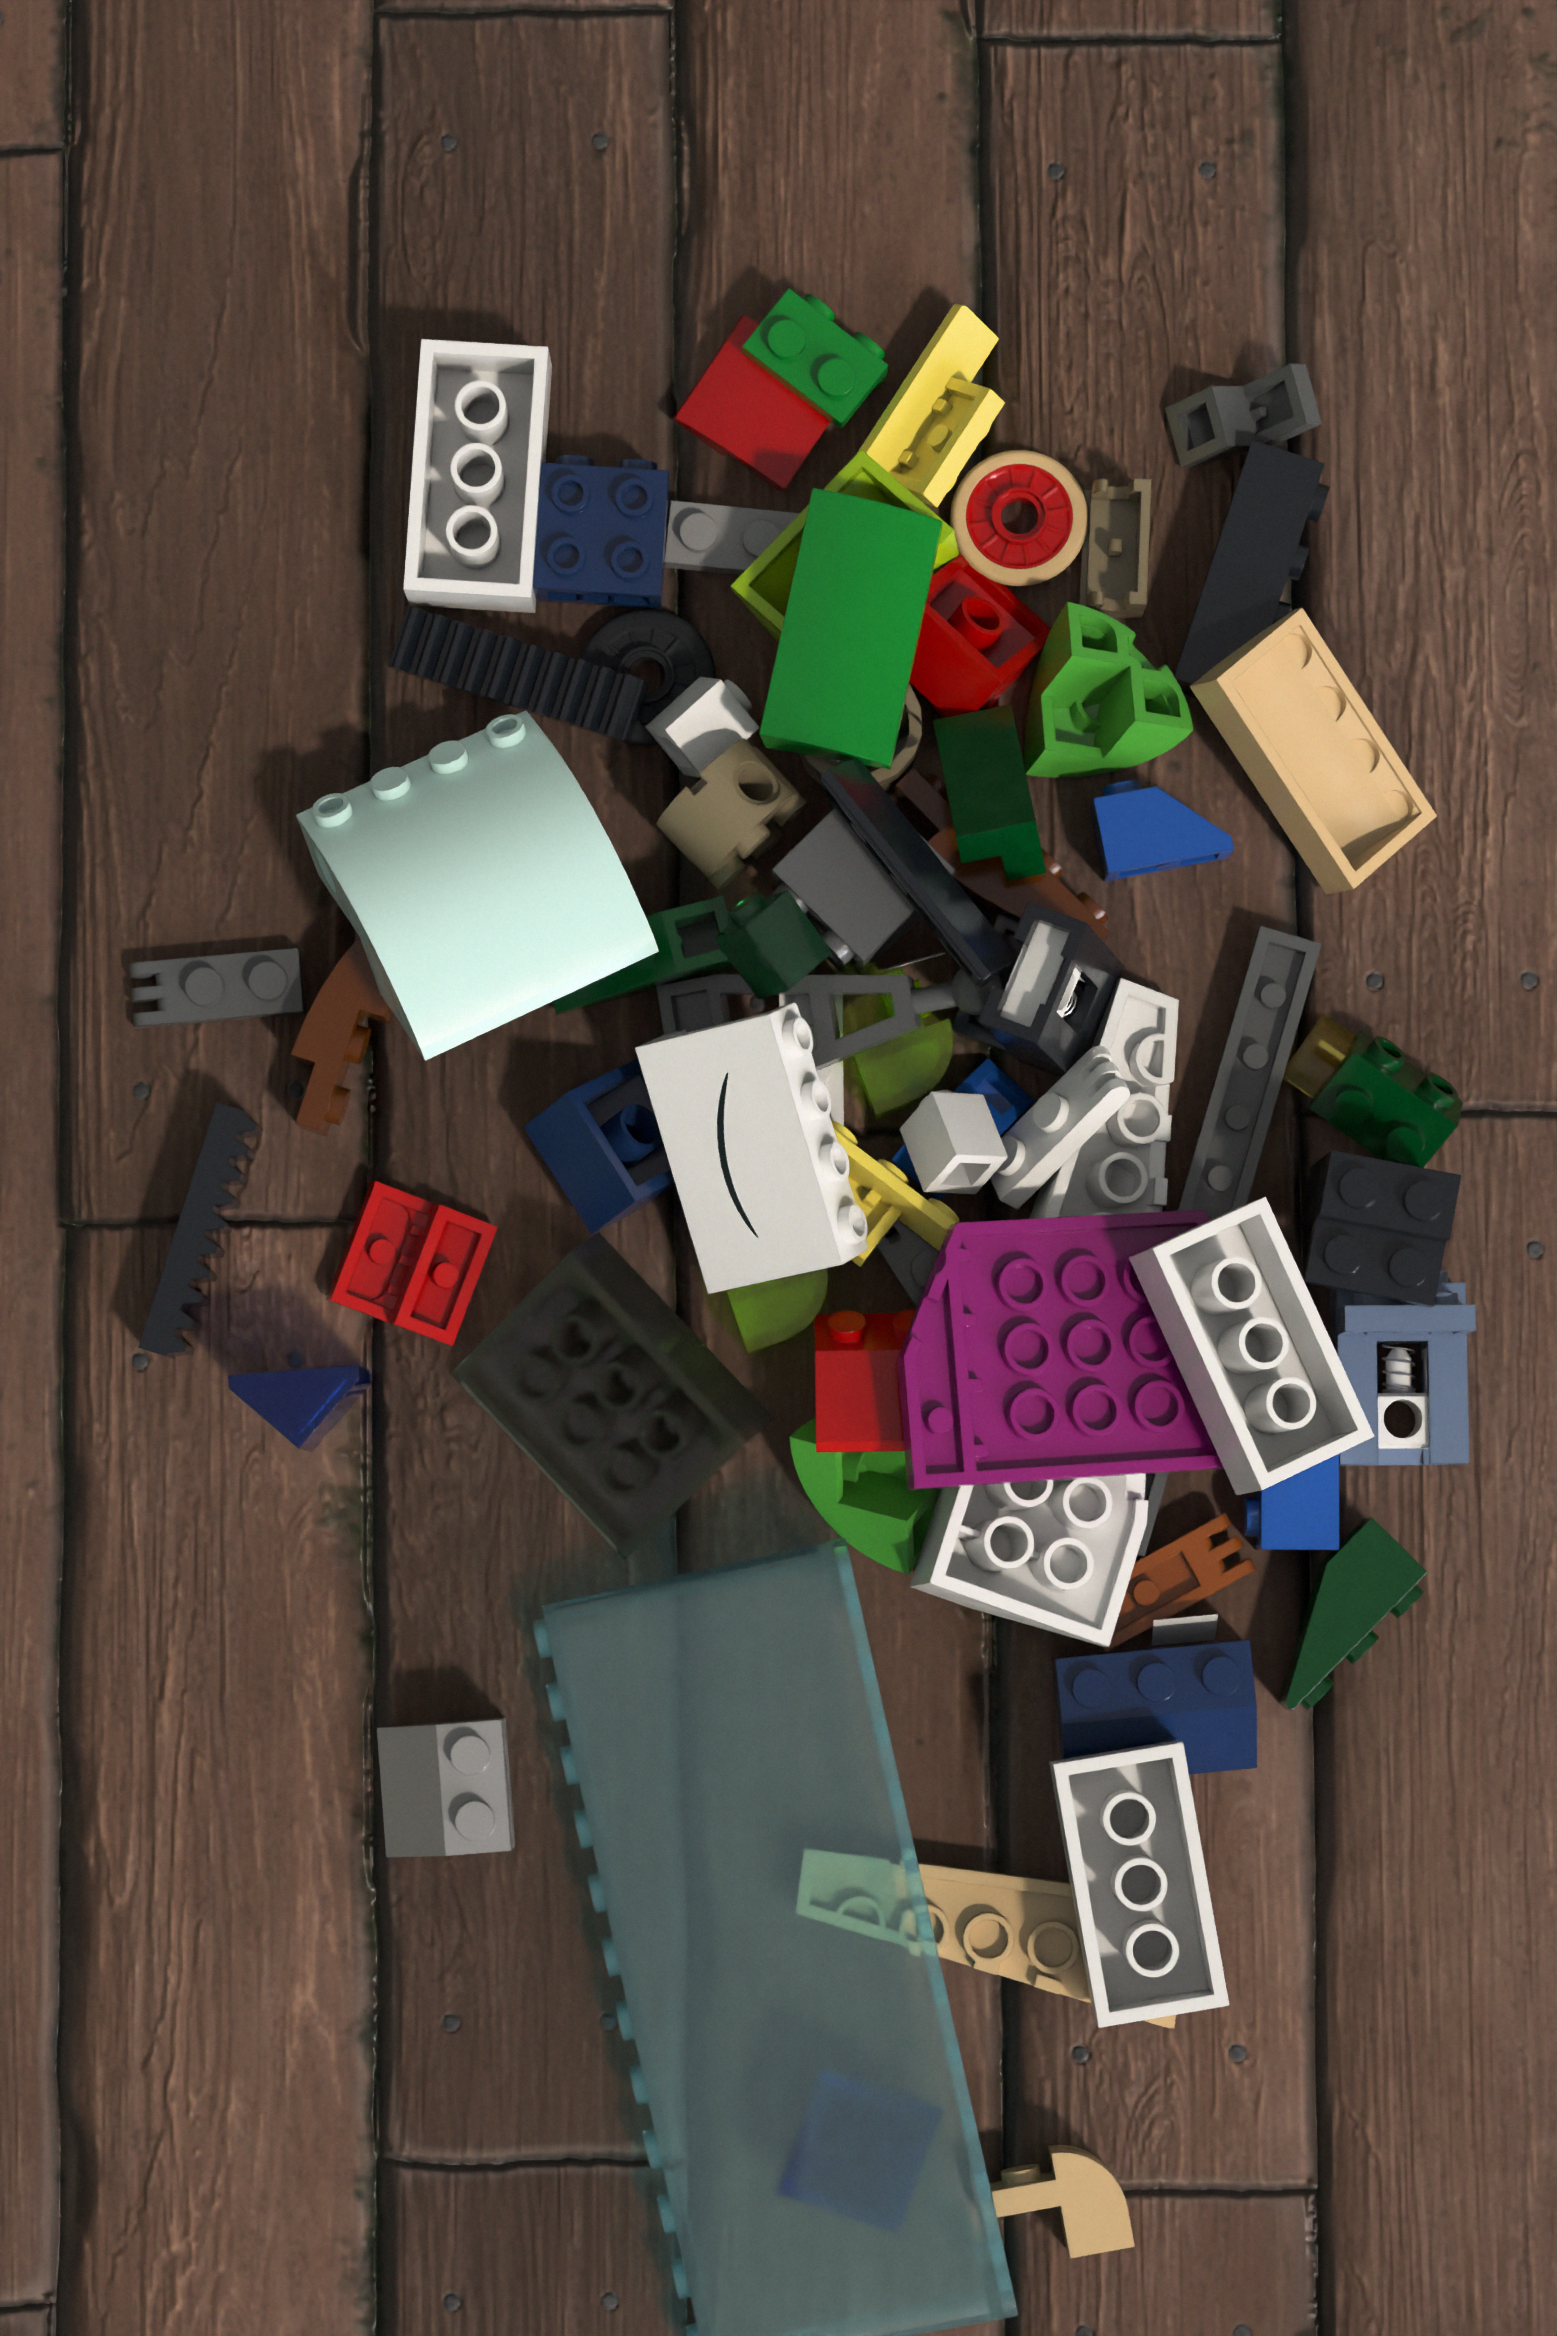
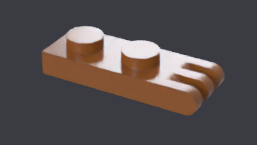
(1177, 1578)

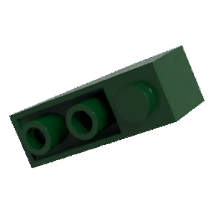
(685, 953)
(1347, 1600)

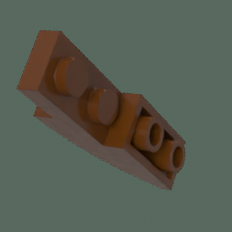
(986, 878)
(335, 1038)

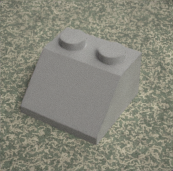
(446, 1788)

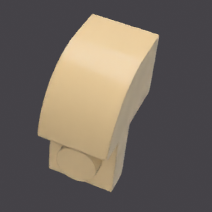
(1087, 2195)

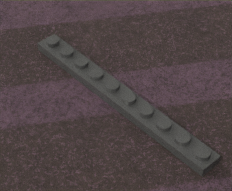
(1244, 1095)

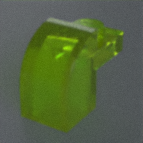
(905, 1068)
(778, 1308)

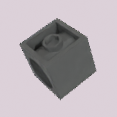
(846, 894)

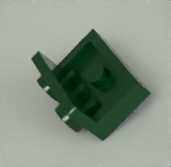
(1388, 1103)

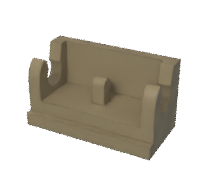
(1116, 549)

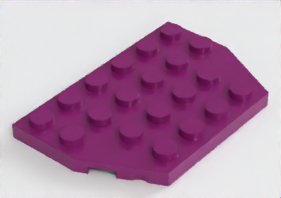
(1045, 1358)

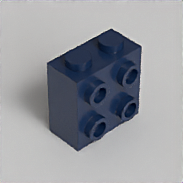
(601, 533)

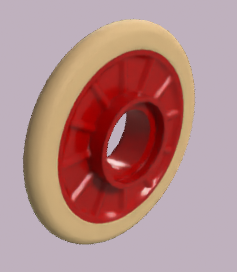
(1027, 479)

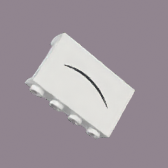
(753, 1149)

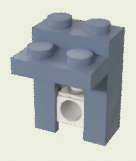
(1441, 1406)

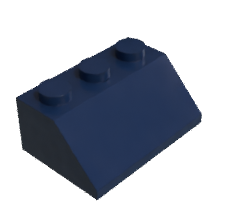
(1158, 1696)

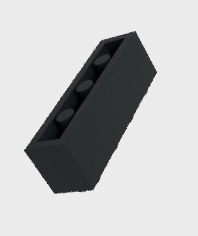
(1253, 557)

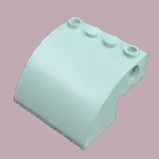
(477, 883)

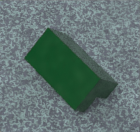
(989, 790)

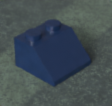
(605, 1146)

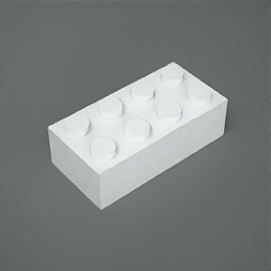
(477, 475)
(1251, 1347)
(1139, 1883)

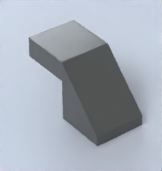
(1227, 418)

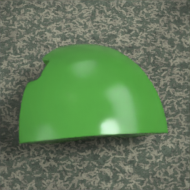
(1099, 700)
(865, 1499)

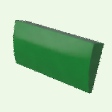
(850, 630)

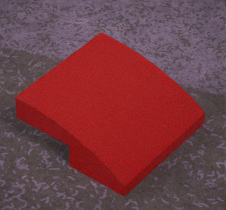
(750, 413)
(412, 1263)

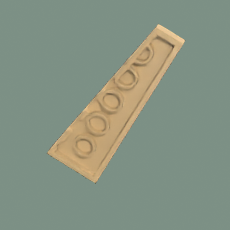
(1009, 1928)

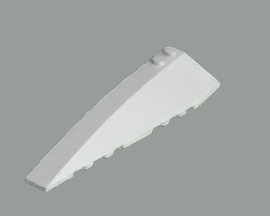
(1068, 1546)

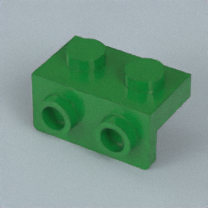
(817, 357)

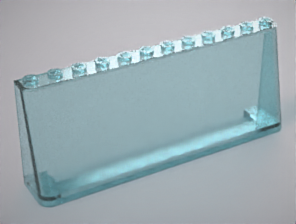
(775, 1953)

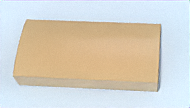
(1314, 752)

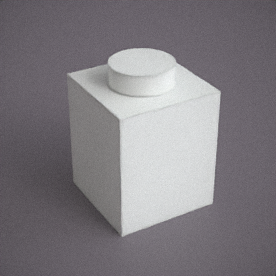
(703, 723)
(953, 1142)

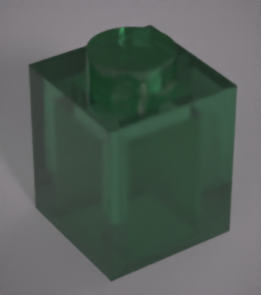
(771, 943)

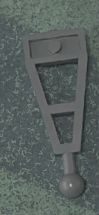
(704, 1004)

